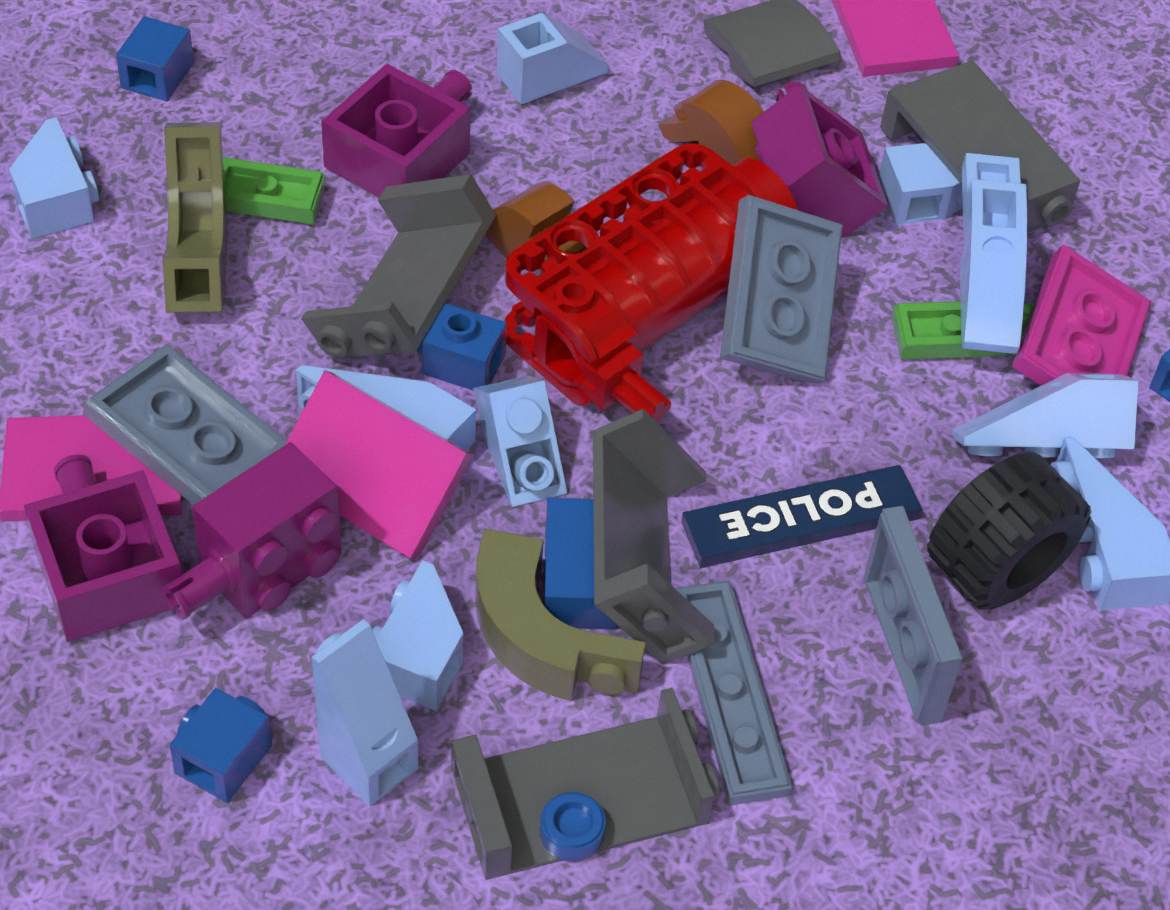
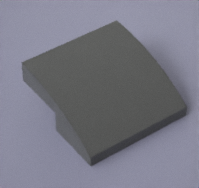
(772, 41)

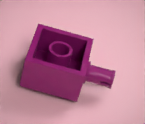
(398, 130)
(819, 158)
(261, 536)
(101, 549)

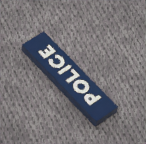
(797, 516)

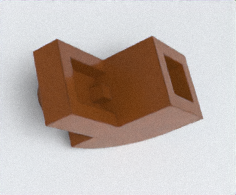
(717, 119)
(530, 215)

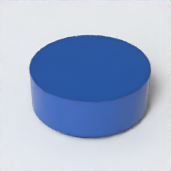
(572, 826)

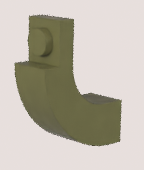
(196, 218)
(531, 639)

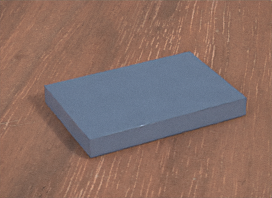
(781, 290)
(181, 424)
(912, 617)

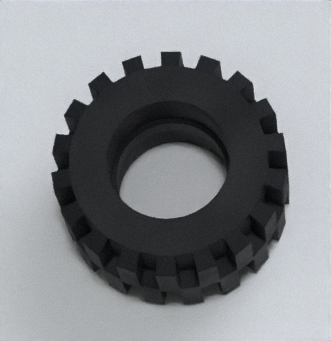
(1008, 530)

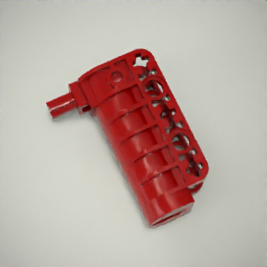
(634, 280)

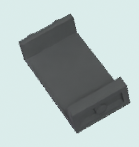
(967, 113)
(436, 238)
(632, 477)
(637, 772)

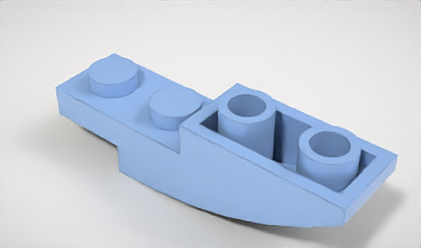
(993, 253)

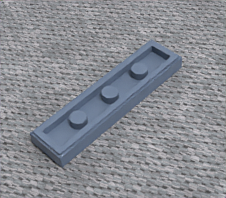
(735, 702)

